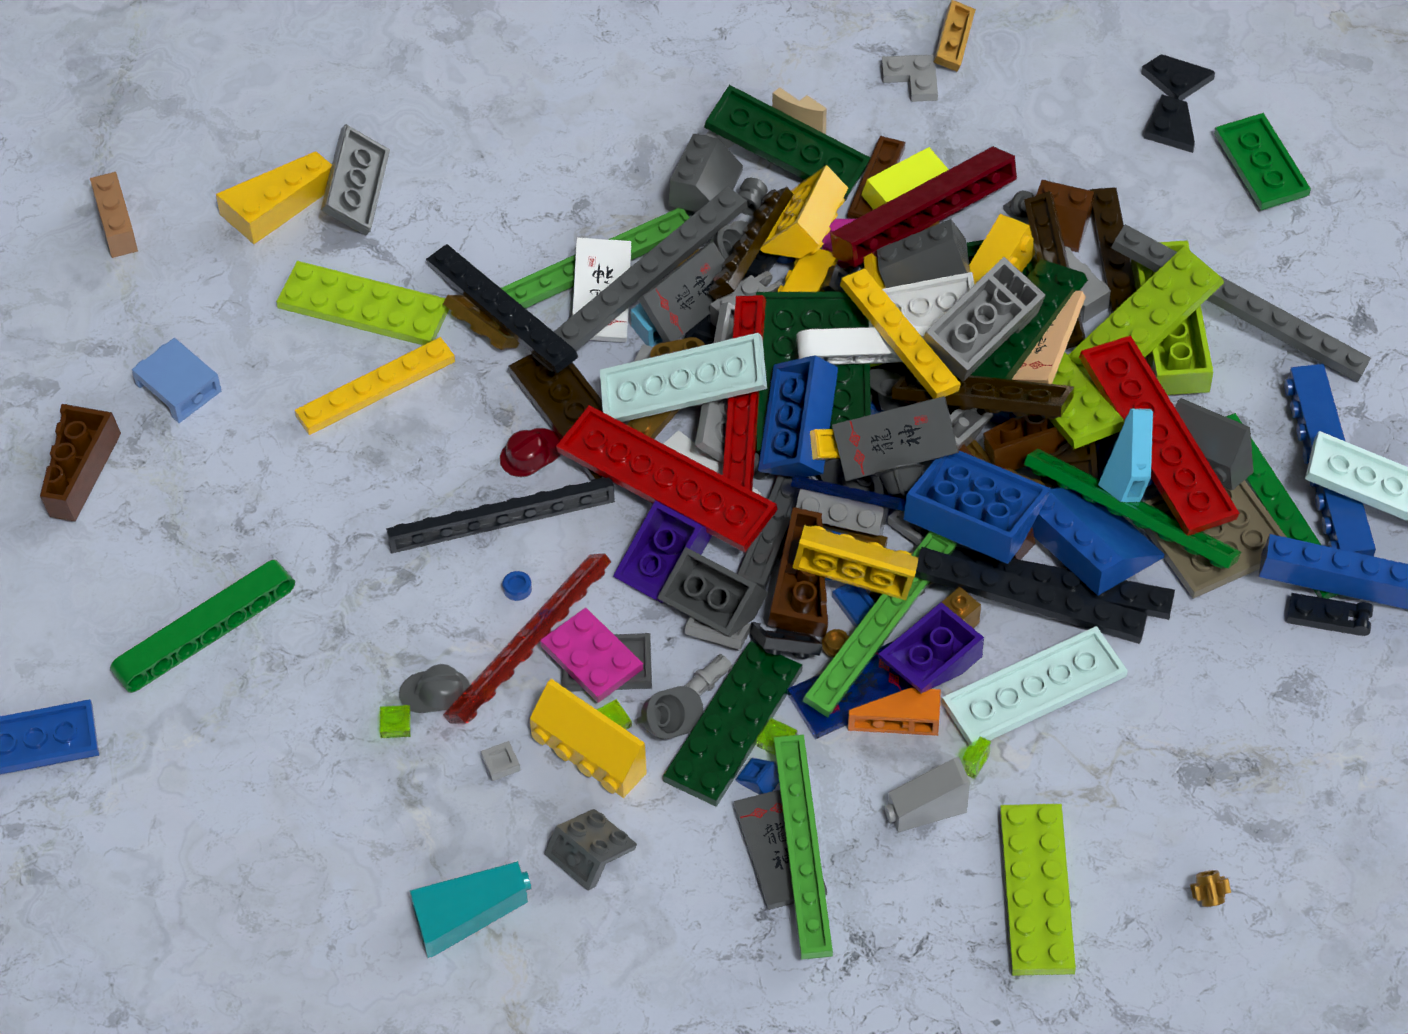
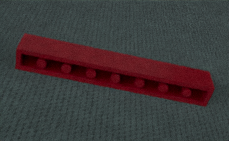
(924, 205)

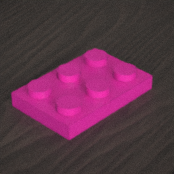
(591, 655)

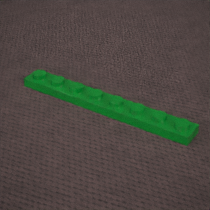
(1278, 502)
(1142, 514)

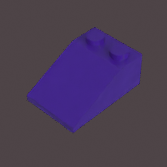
(658, 549)
(934, 649)

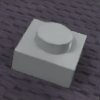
(500, 760)

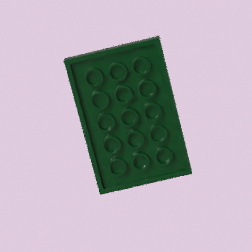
(798, 311)

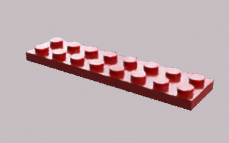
(1177, 461)
(668, 477)

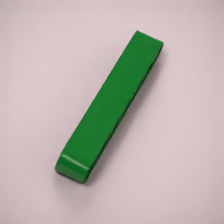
(202, 626)

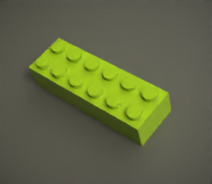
(1183, 357)

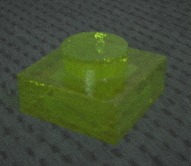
(616, 713)
(395, 721)
(774, 729)
(976, 757)

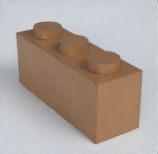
(114, 214)

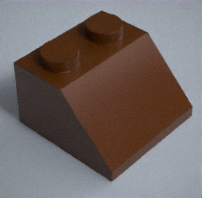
(1073, 211)

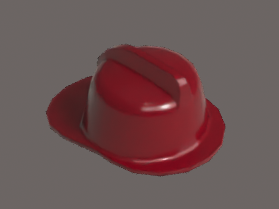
(529, 451)

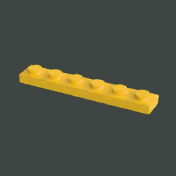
(900, 334)
(374, 386)

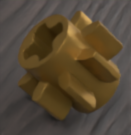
(1210, 888)

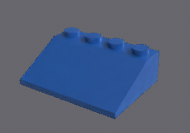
(976, 504)
(1092, 541)

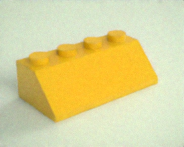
(807, 216)
(855, 562)
(588, 739)

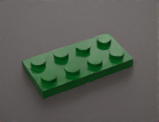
(1262, 161)

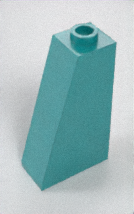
(467, 904)

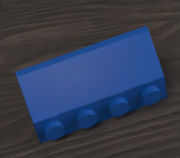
(797, 403)

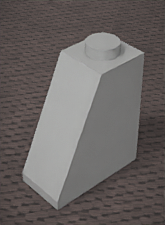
(930, 797)

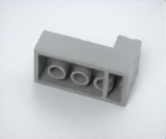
(984, 318)

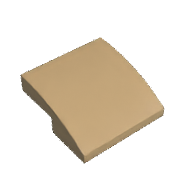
(805, 110)

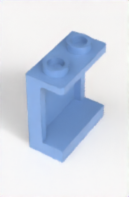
(177, 379)

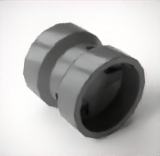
(753, 191)

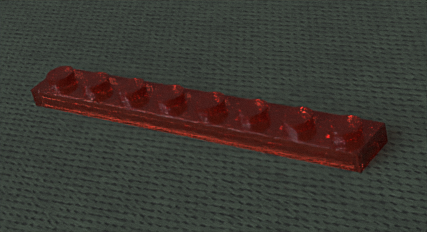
(521, 646)

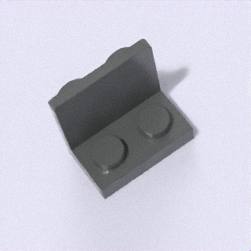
(586, 845)

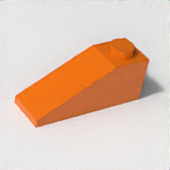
(899, 713)

